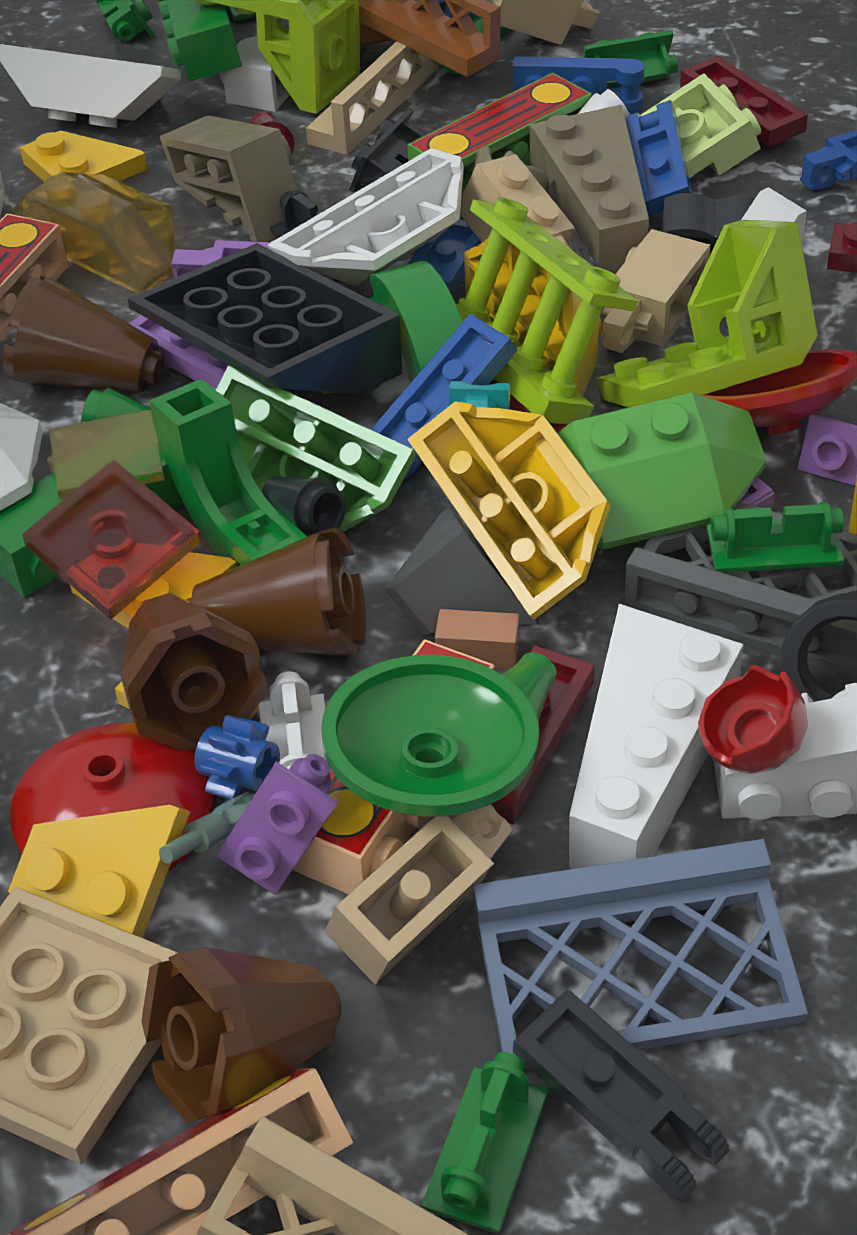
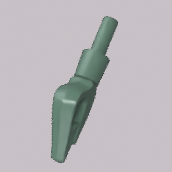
(208, 829)

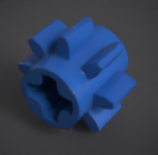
(235, 756)

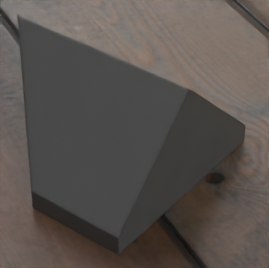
(452, 574)

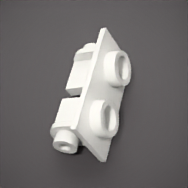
(293, 718)

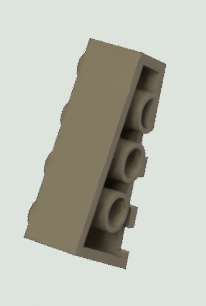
(594, 180)

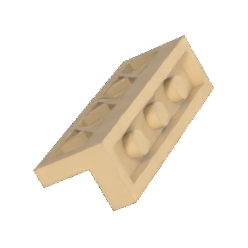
(370, 99)
(319, 1189)

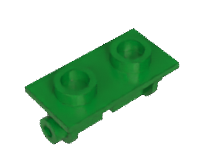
(126, 17)
(648, 48)
(753, 542)
(486, 1145)

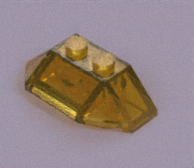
(107, 227)

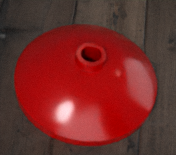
(793, 393)
(106, 773)

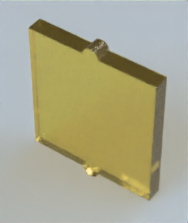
(89, 446)

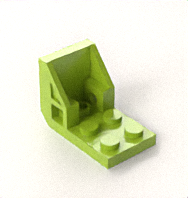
(317, 52)
(763, 291)

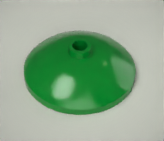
(430, 735)

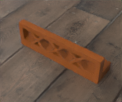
(432, 33)

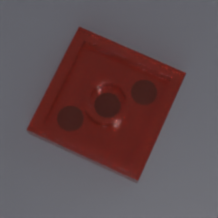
(111, 539)

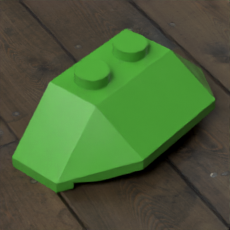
(300, 439)
(666, 464)

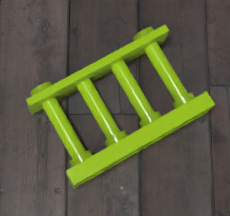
(530, 379)

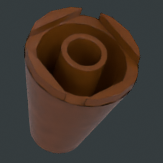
(76, 343)
(293, 597)

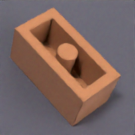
(481, 634)

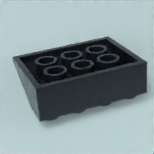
(279, 323)

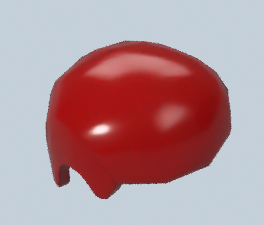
(754, 721)

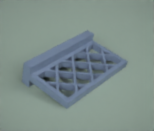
(639, 892)

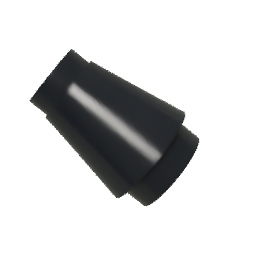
(307, 502)

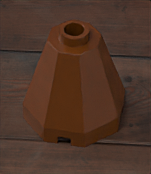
(187, 671)
(233, 1025)

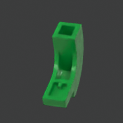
(424, 308)
(212, 476)

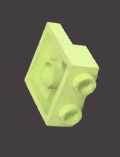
(712, 126)

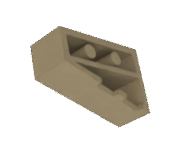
(236, 167)

